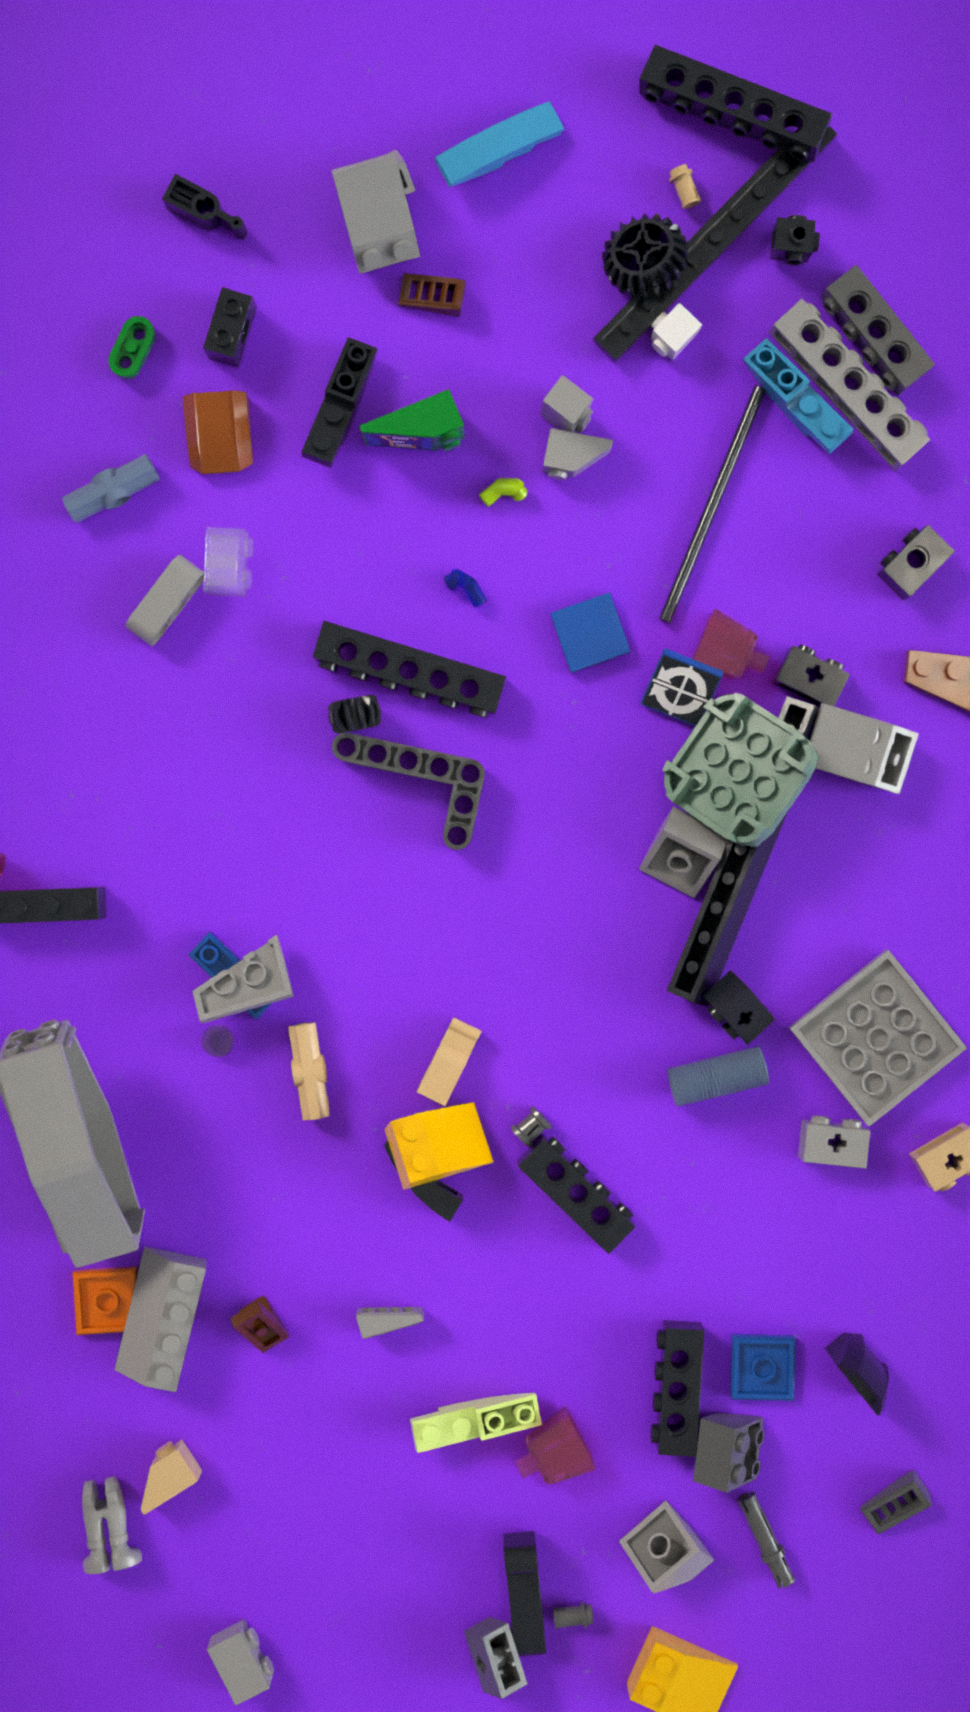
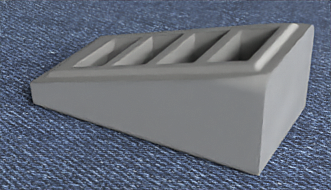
(380, 1320)

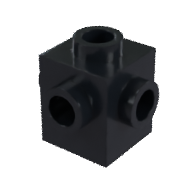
(794, 239)

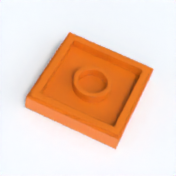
(103, 1299)

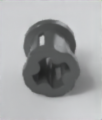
(531, 1126)

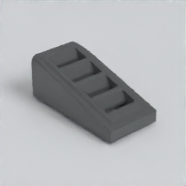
(890, 1494)

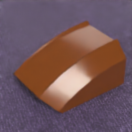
(218, 431)

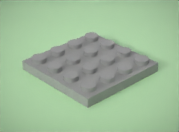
(877, 1037)

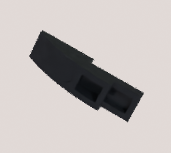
(340, 402)

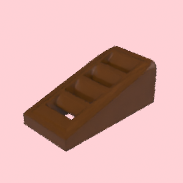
(433, 282)

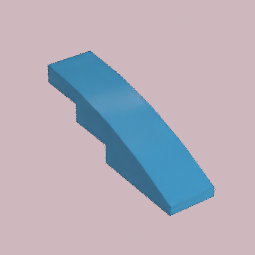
(498, 144)

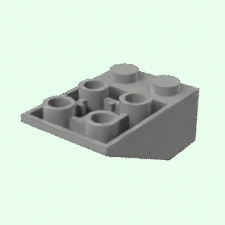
(862, 748)

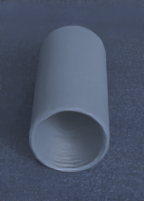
(723, 1076)

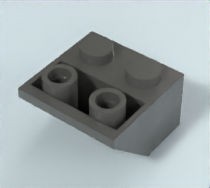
(728, 1450)

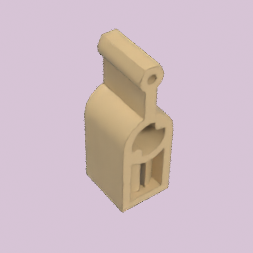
(449, 1061)

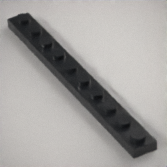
(705, 248)

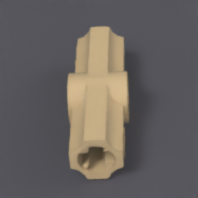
(309, 1071)

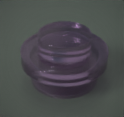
(217, 1040)

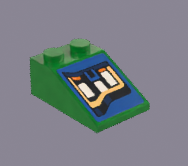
(421, 426)

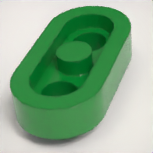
(130, 348)

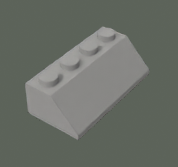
(160, 1318)

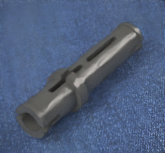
(771, 1550)

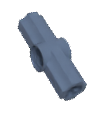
(110, 488)

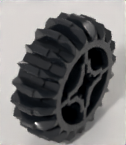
(660, 263)

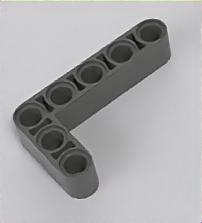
(423, 771)

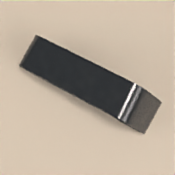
(524, 1593)

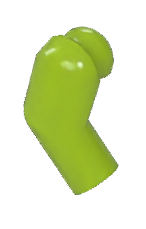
(503, 487)

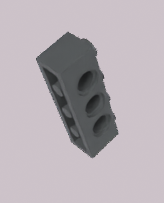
(856, 287)

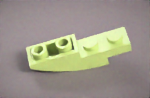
(475, 1419)

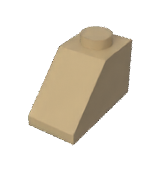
(169, 1474)

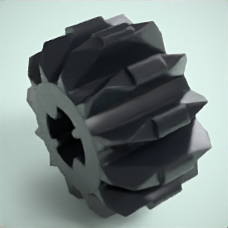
(354, 714)

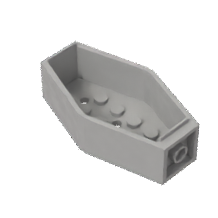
(70, 1143)

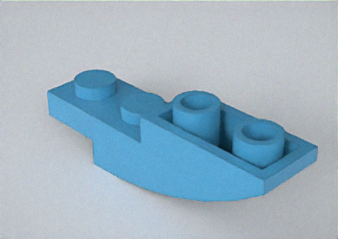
(796, 397)

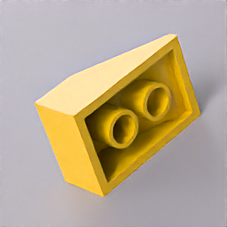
(437, 1144)
(678, 1675)

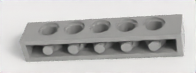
(831, 382)

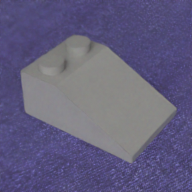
(376, 213)

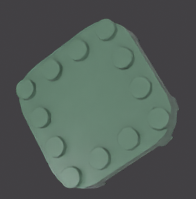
(740, 770)

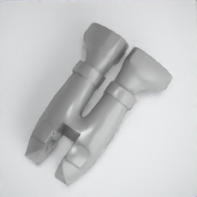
(115, 1513)

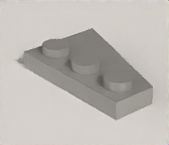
(249, 984)

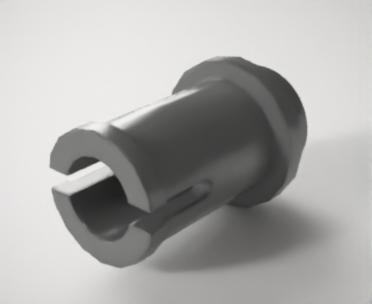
(573, 1616)

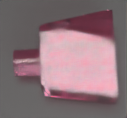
(729, 647)
(556, 1450)

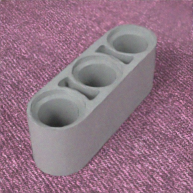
(165, 600)

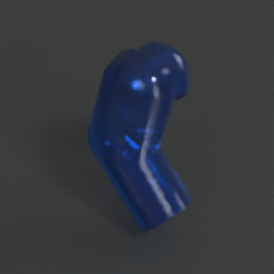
(468, 584)

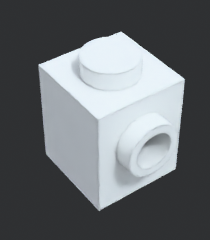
(674, 331)

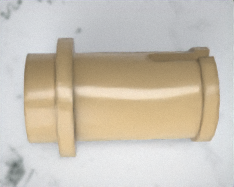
(684, 186)

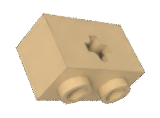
(932, 1158)

